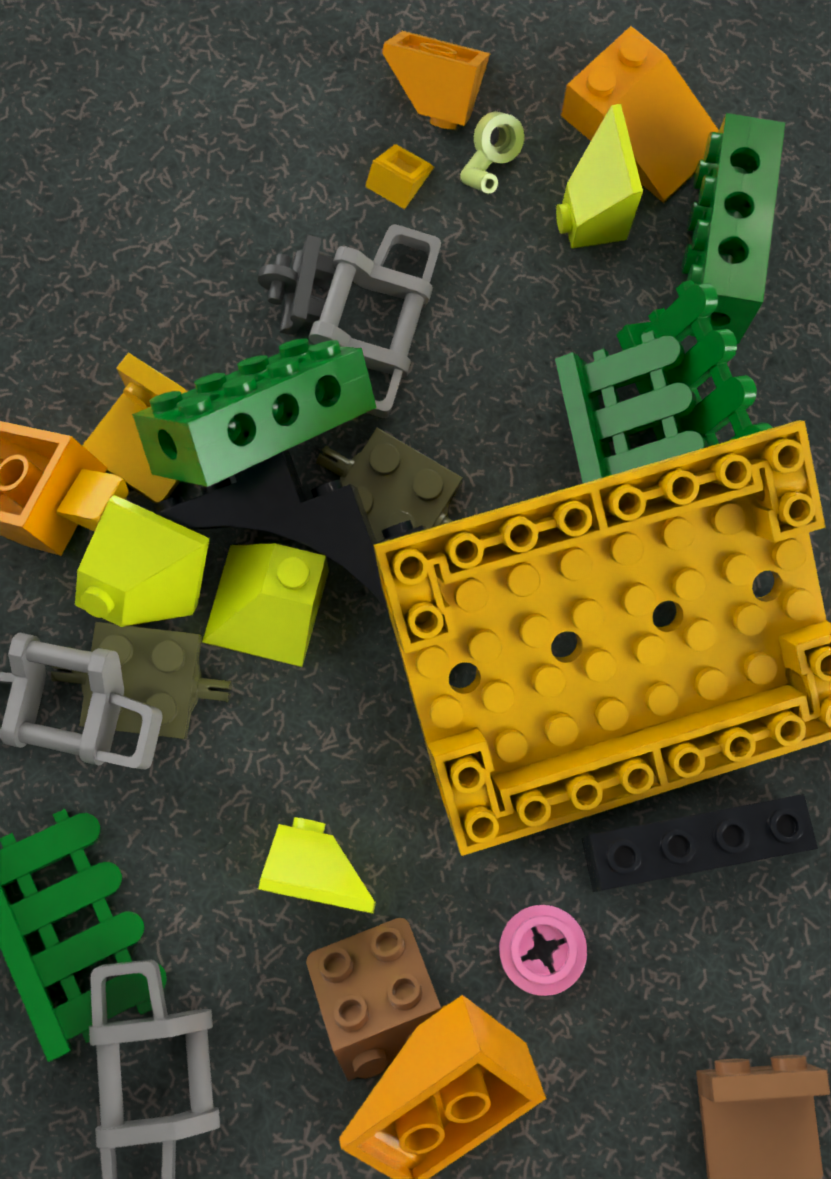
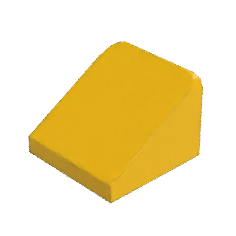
(398, 175)
(89, 497)

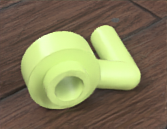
(505, 150)

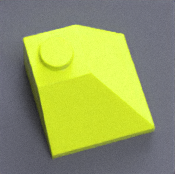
(603, 187)
(140, 567)
(267, 601)
(313, 868)

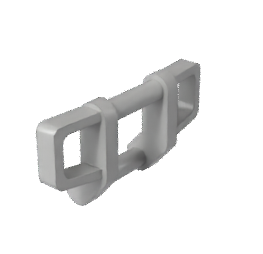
(356, 267)
(104, 671)
(107, 1036)

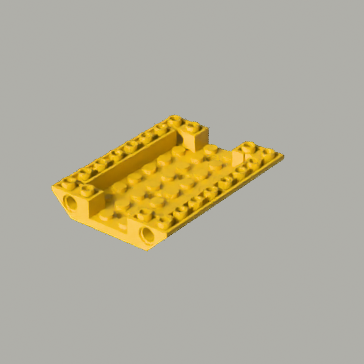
(634, 701)

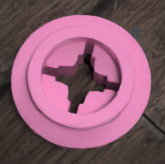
(567, 959)

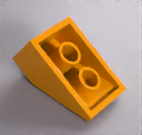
(659, 109)
(34, 479)
(444, 1094)

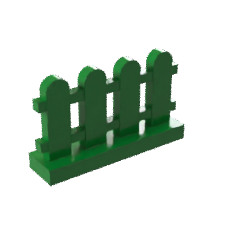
(702, 361)
(596, 427)
(65, 958)

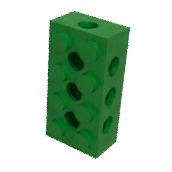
(735, 217)
(254, 411)

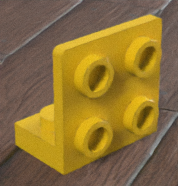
(117, 438)

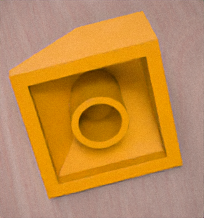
(437, 76)

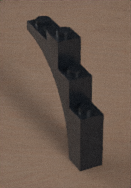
(274, 501)

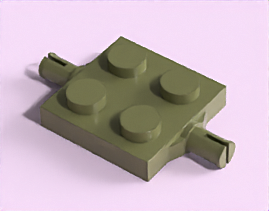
(395, 483)
(156, 670)

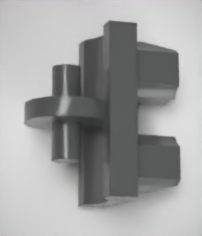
(308, 269)

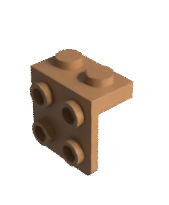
(372, 995)
(761, 1118)

